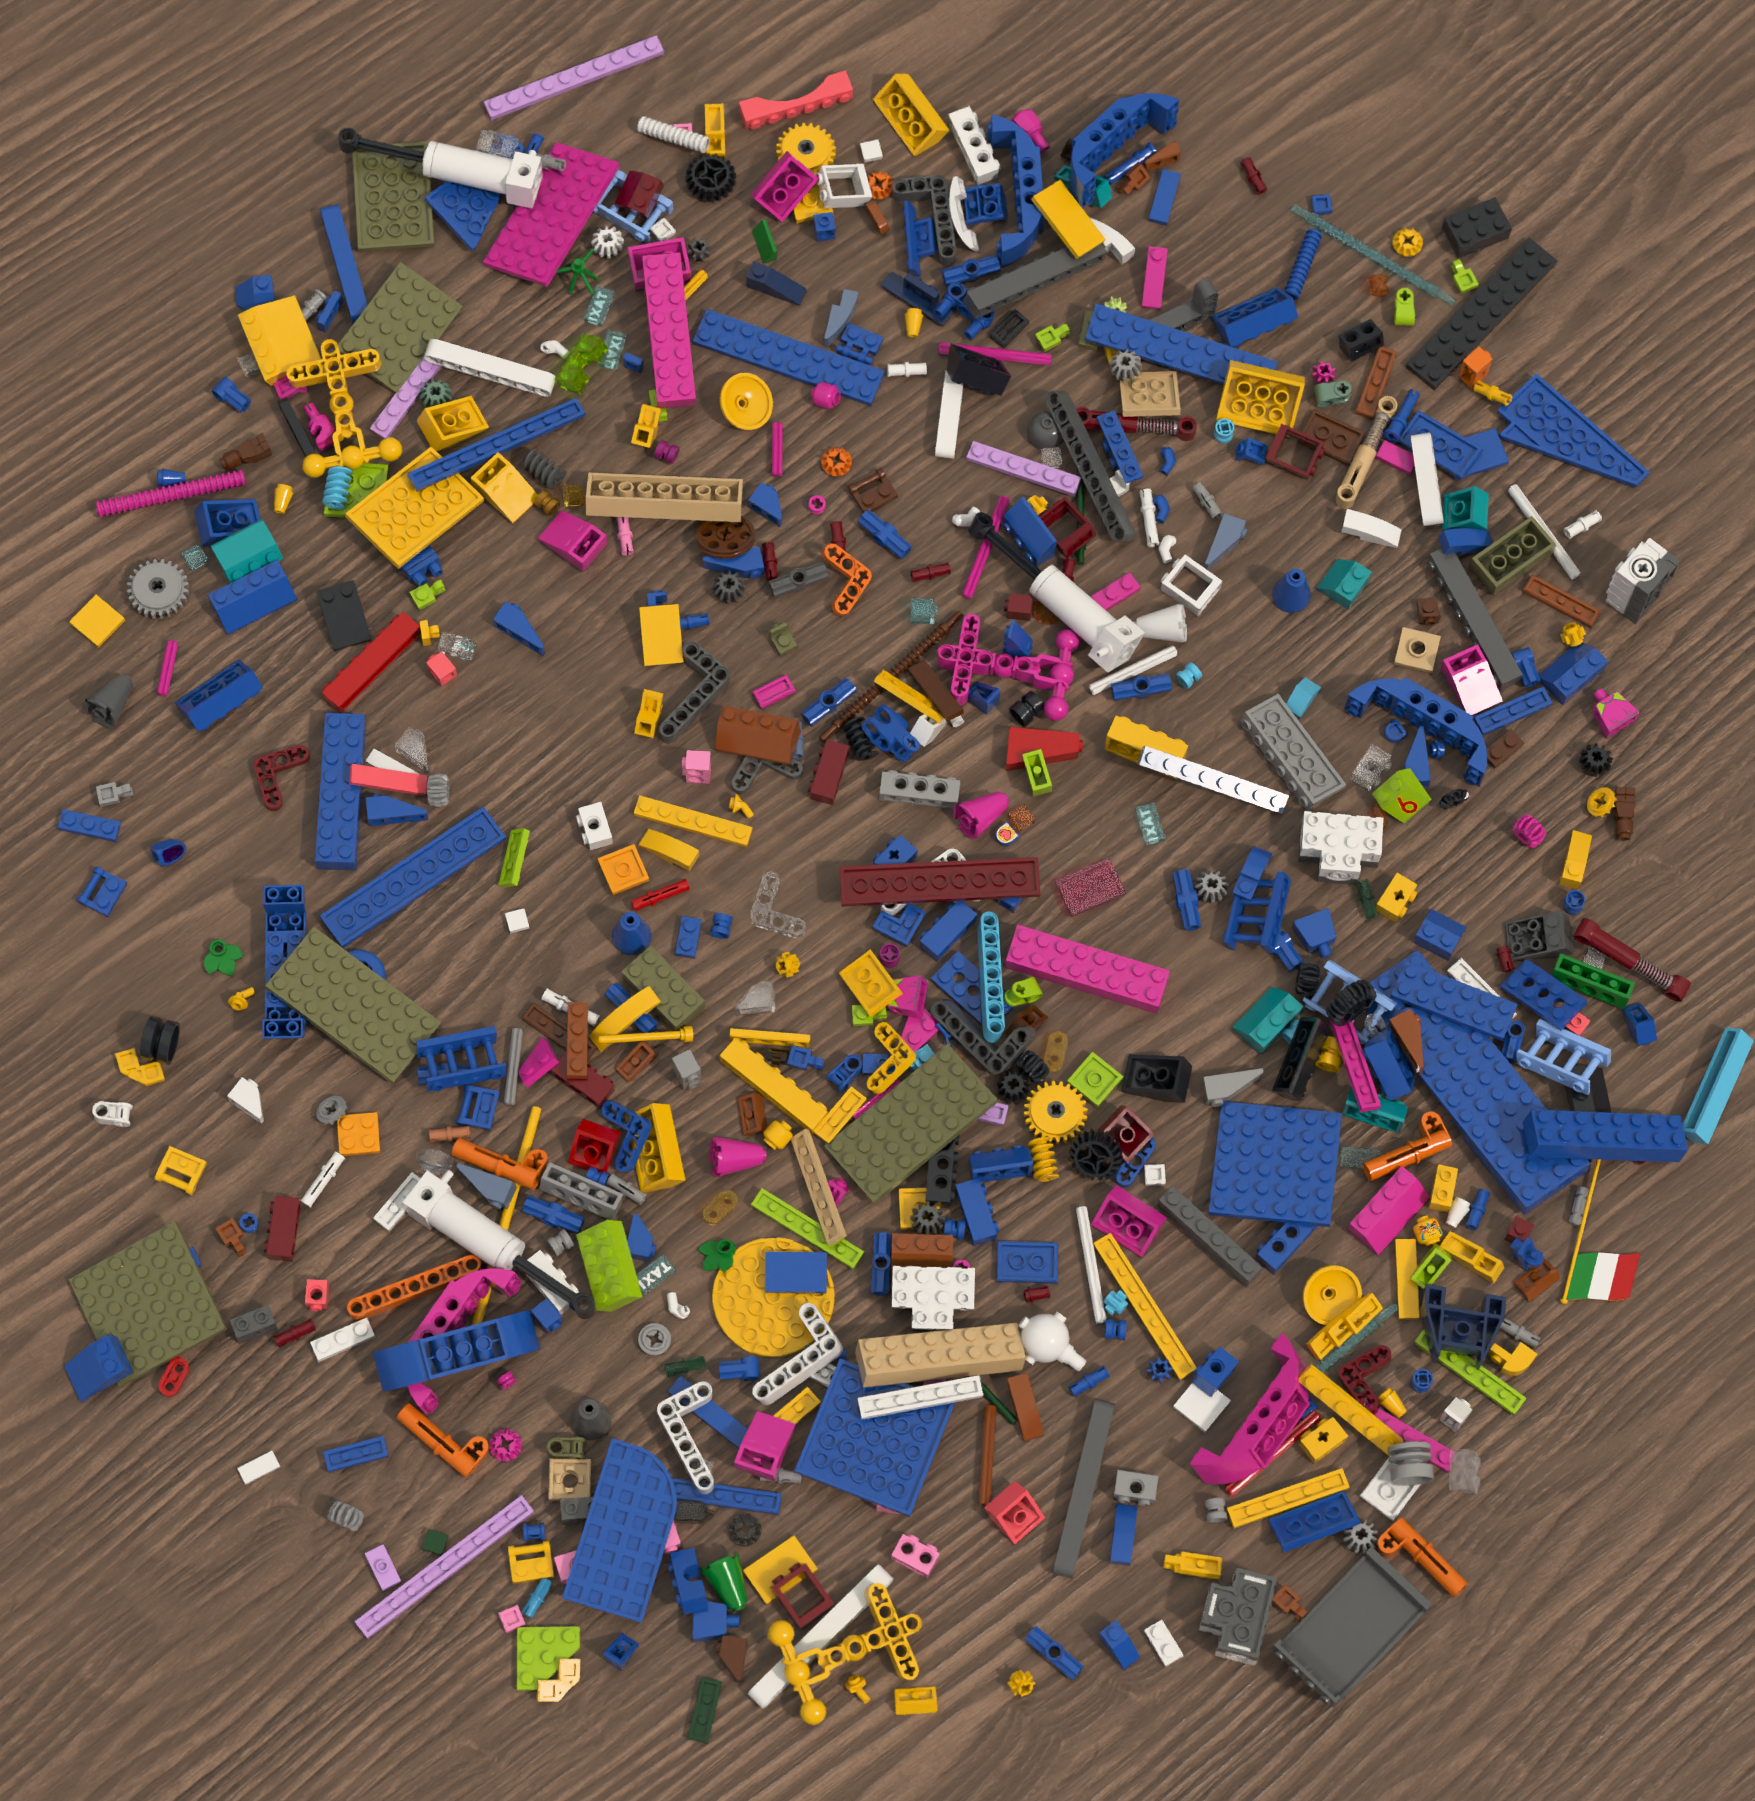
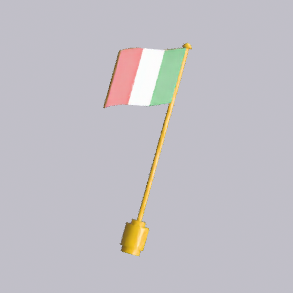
(1599, 1274)

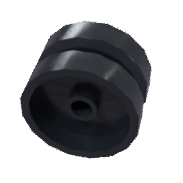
(159, 1040)

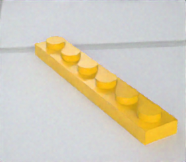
(693, 821)
(1349, 1408)
(1287, 1498)

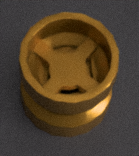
(547, 503)

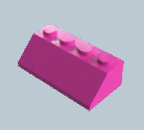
(1389, 1211)

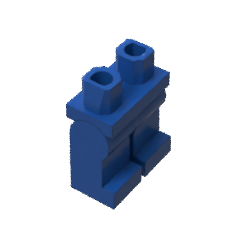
(420, 565)

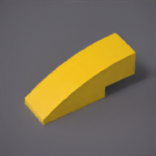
(715, 129)
(669, 849)
(1473, 1257)

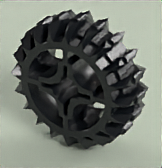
(717, 169)
(1351, 1002)
(1091, 1159)

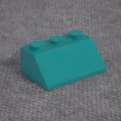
(246, 551)
(1268, 1019)
(1388, 1117)

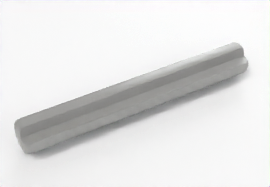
(513, 1066)

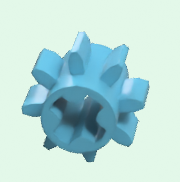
(1116, 1302)

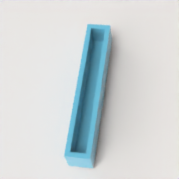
(1717, 1085)

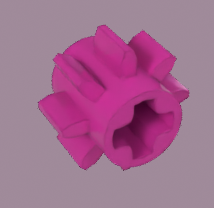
(1326, 369)

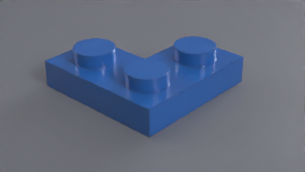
(900, 929)

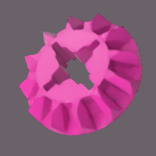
(501, 1453)

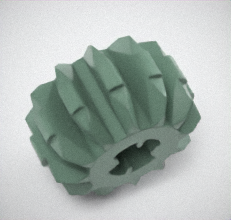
(435, 393)

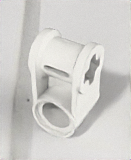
(114, 1113)

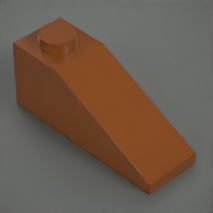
(1408, 1034)

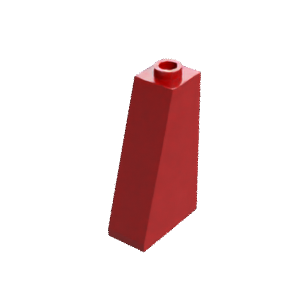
(1055, 746)

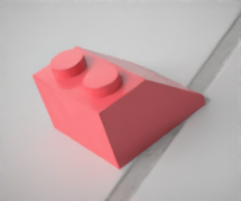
(1014, 1512)

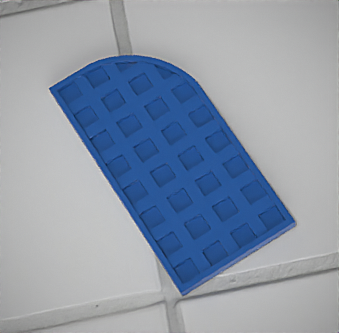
(623, 1533)

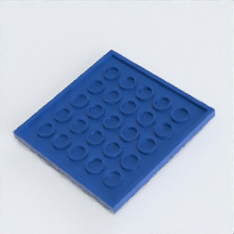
(1275, 1164)
(871, 1457)

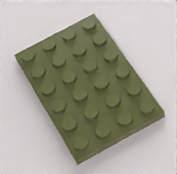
(392, 201)
(400, 325)

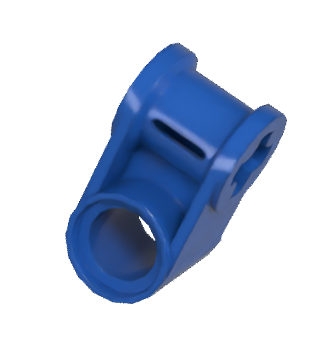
(843, 1075)

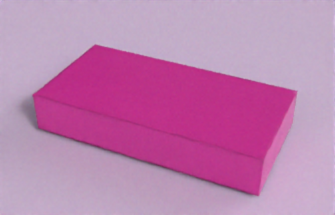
(1396, 457)
(773, 692)

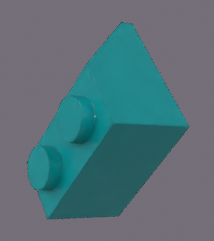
(1466, 509)
(1345, 582)

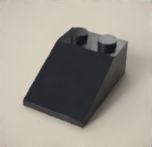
(343, 615)
(1157, 1077)

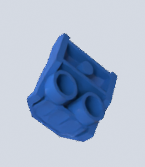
(985, 204)

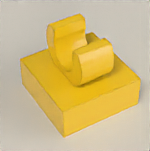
(428, 632)

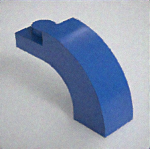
(1252, 873)

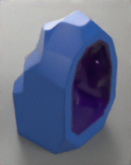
(168, 851)

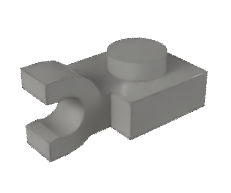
(110, 793)

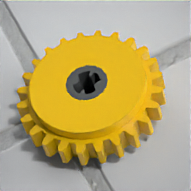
(808, 146)
(1055, 1098)

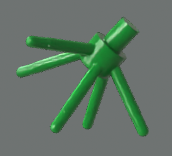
(578, 269)

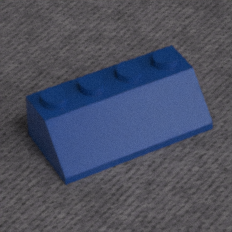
(1255, 317)
(252, 597)
(219, 695)

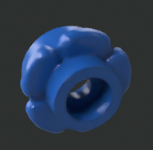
(1436, 749)

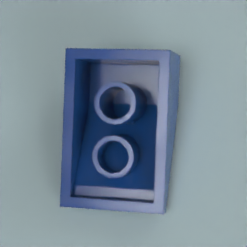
(223, 518)
(98, 1367)

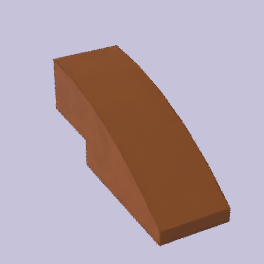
(1025, 1407)

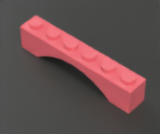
(759, 111)

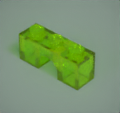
(587, 350)

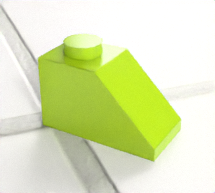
(1037, 772)
(1431, 1266)

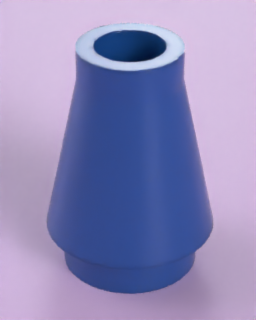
(169, 477)

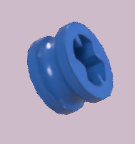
(252, 1228)

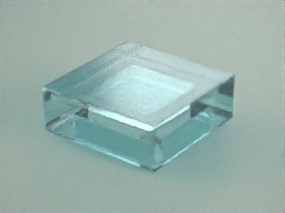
(195, 557)

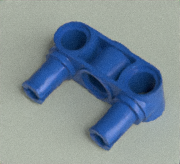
(958, 303)

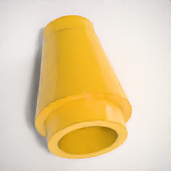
(913, 322)
(282, 497)
(1391, 1401)

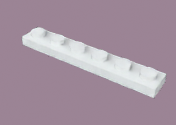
(920, 1397)

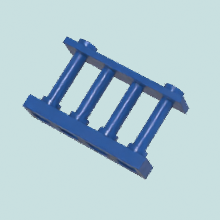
(1272, 920)
(455, 1042)

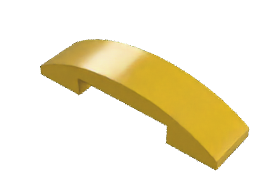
(625, 1015)

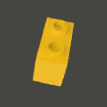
(1400, 887)
(1443, 1188)
(1334, 1437)

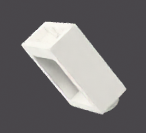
(859, 180)
(1194, 606)

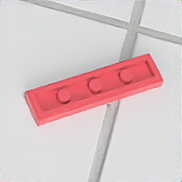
(388, 779)

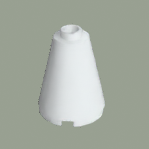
(1165, 624)

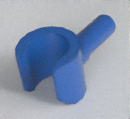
(948, 1036)

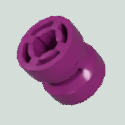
(666, 452)
(892, 953)

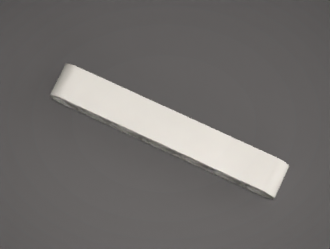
(489, 367)

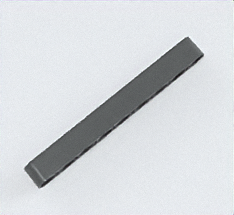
(1096, 472)
(1083, 1488)

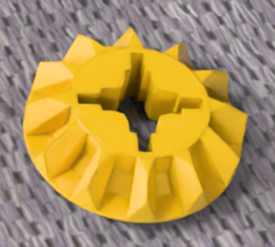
(1407, 249)
(1600, 795)

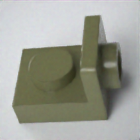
(782, 639)

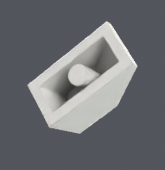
(927, 729)
(247, 1098)
(1456, 1414)

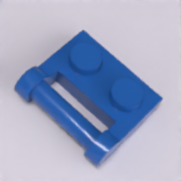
(106, 896)
(484, 1108)

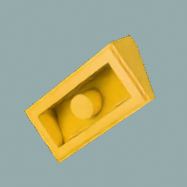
(915, 1700)

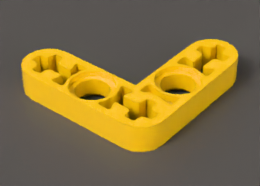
(897, 1059)

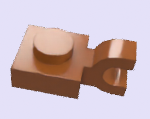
(1136, 178)
(230, 1234)
(1287, 1600)

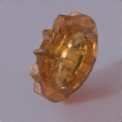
(1040, 614)

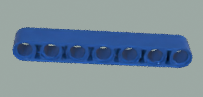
(344, 260)

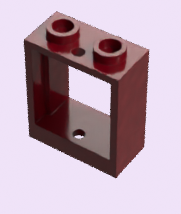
(1277, 443)
(1076, 539)
(814, 1611)

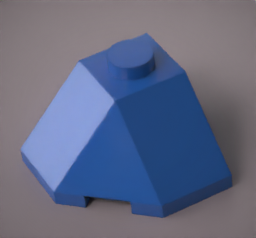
(255, 292)

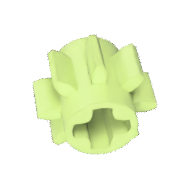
(1116, 304)

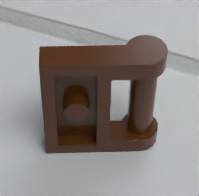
(875, 497)

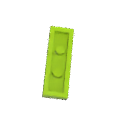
(514, 857)

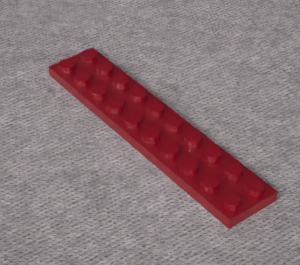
(939, 881)

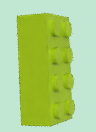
(609, 1265)

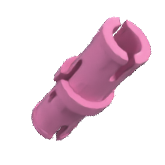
(625, 535)

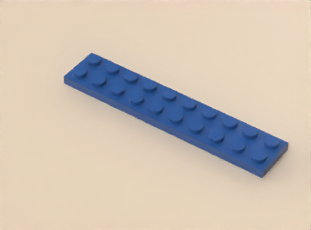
(1167, 345)
(787, 356)
(412, 877)

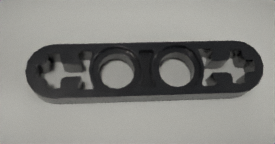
(295, 427)

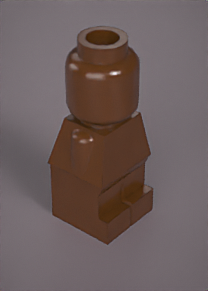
(248, 452)
(1624, 812)

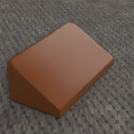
(752, 1114)
(1537, 1280)

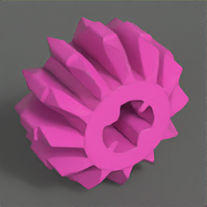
(1529, 831)

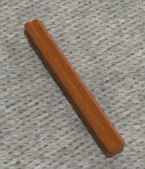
(987, 1455)

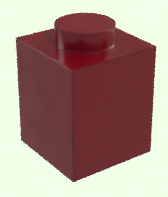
(1018, 607)
(1519, 1228)

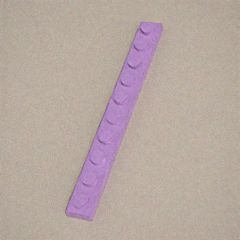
(573, 77)
(444, 1567)

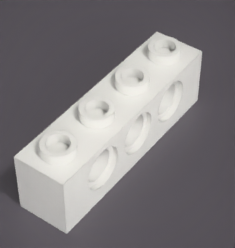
(981, 171)

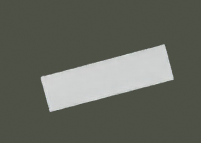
(383, 761)

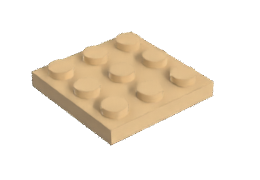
(1150, 394)

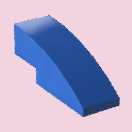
(1464, 540)
(1123, 1535)

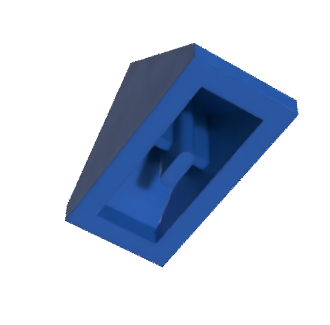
(984, 696)
(620, 1651)

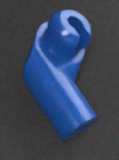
(1170, 461)
(1161, 502)

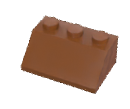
(921, 1250)

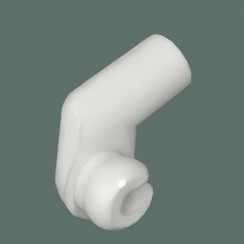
(554, 347)
(964, 520)
(1165, 546)
(675, 1308)

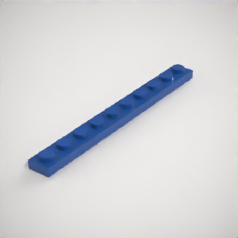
(499, 442)

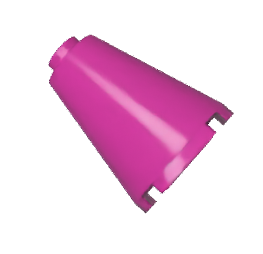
(980, 813)
(734, 1156)

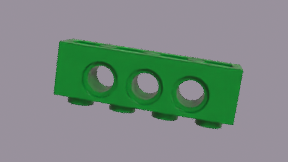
(1593, 981)

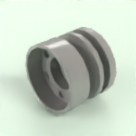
(1410, 1466)

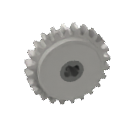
(158, 576)

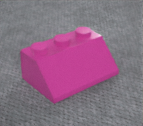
(784, 186)
(662, 247)
(1129, 1220)

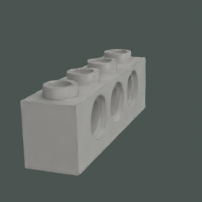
(910, 795)
(581, 1191)

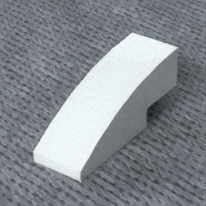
(1115, 242)
(1371, 529)

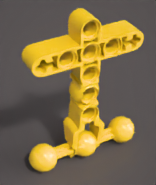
(351, 456)
(798, 1672)

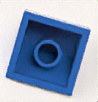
(1439, 934)

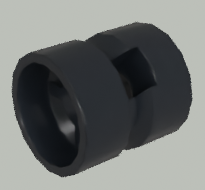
(1025, 709)

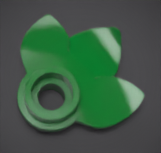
(223, 960)
(716, 1255)

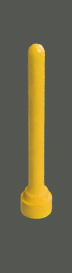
(684, 1034)

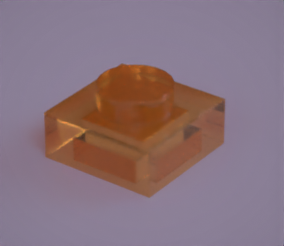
(1021, 818)

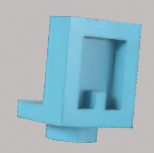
(922, 1056)

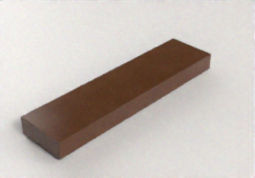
(935, 691)
(551, 1027)

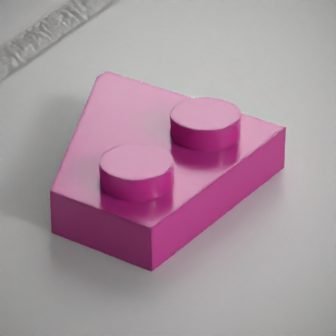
(920, 1030)
(538, 1062)

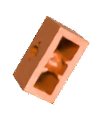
(1475, 367)

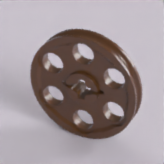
(732, 539)

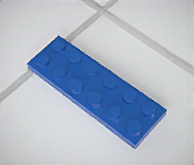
(1454, 1000)

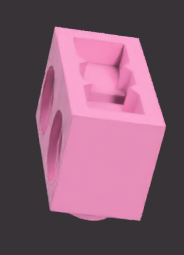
(697, 766)
(912, 1560)

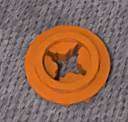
(878, 193)
(839, 469)

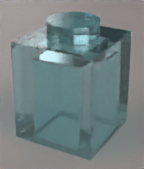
(923, 611)

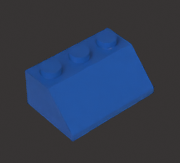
(1029, 532)
(1573, 671)
(1389, 1064)
(1001, 1164)

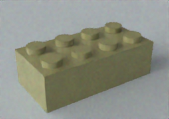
(1512, 555)
(678, 999)

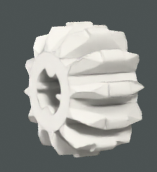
(607, 242)

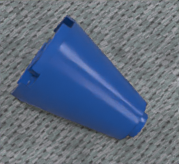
(1292, 591)
(631, 934)

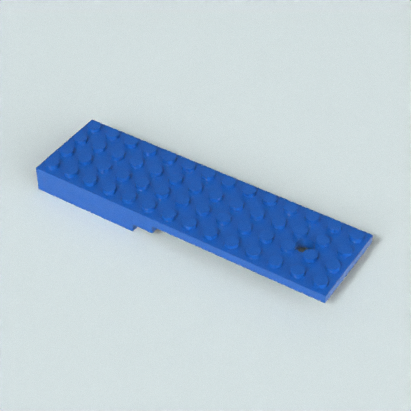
(1483, 1100)

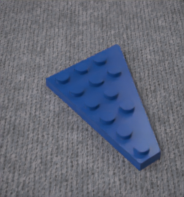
(465, 208)

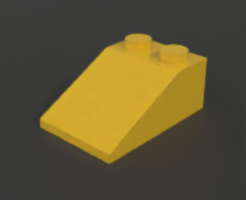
(451, 423)

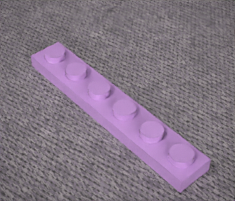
(404, 399)
(1023, 468)

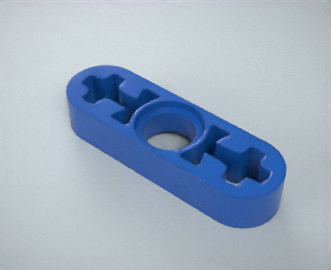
(1132, 1176)

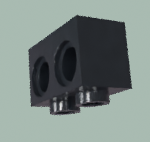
(1361, 340)

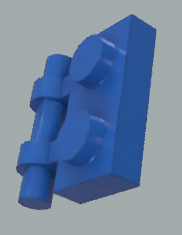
(862, 340)

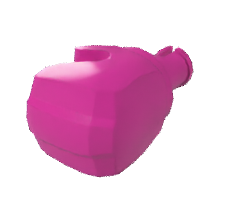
(1032, 126)
(323, 423)

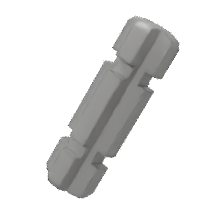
(1578, 1206)

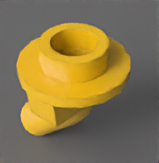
(737, 804)
(238, 1001)
(855, 1684)

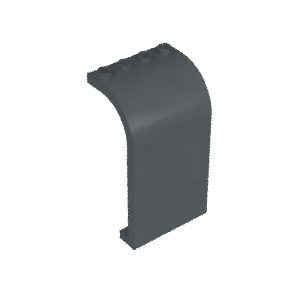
(1352, 1628)

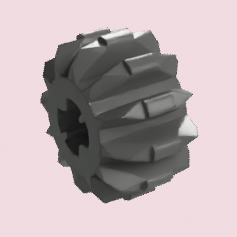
(734, 592)
(930, 1212)

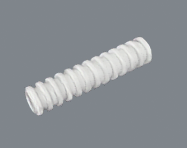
(673, 134)

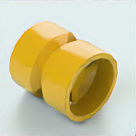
(1330, 1057)

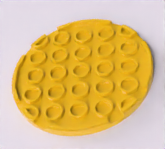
(760, 1320)

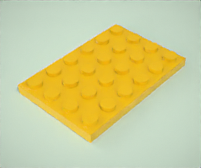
(408, 521)

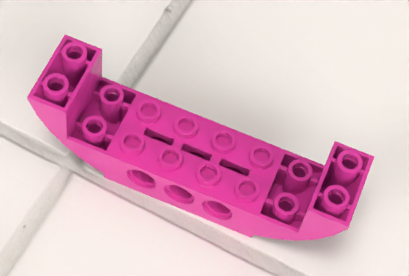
(464, 1295)
(1264, 1427)

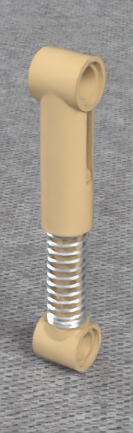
(1365, 453)

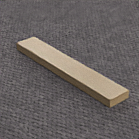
(818, 1187)

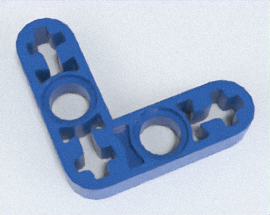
(633, 1128)

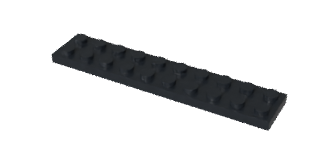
(1481, 313)

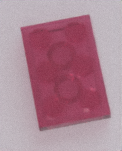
(1090, 887)

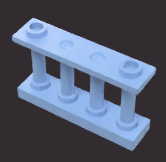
(641, 234)
(1334, 971)
(1564, 1040)

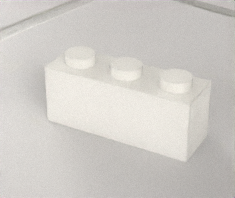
(544, 1262)

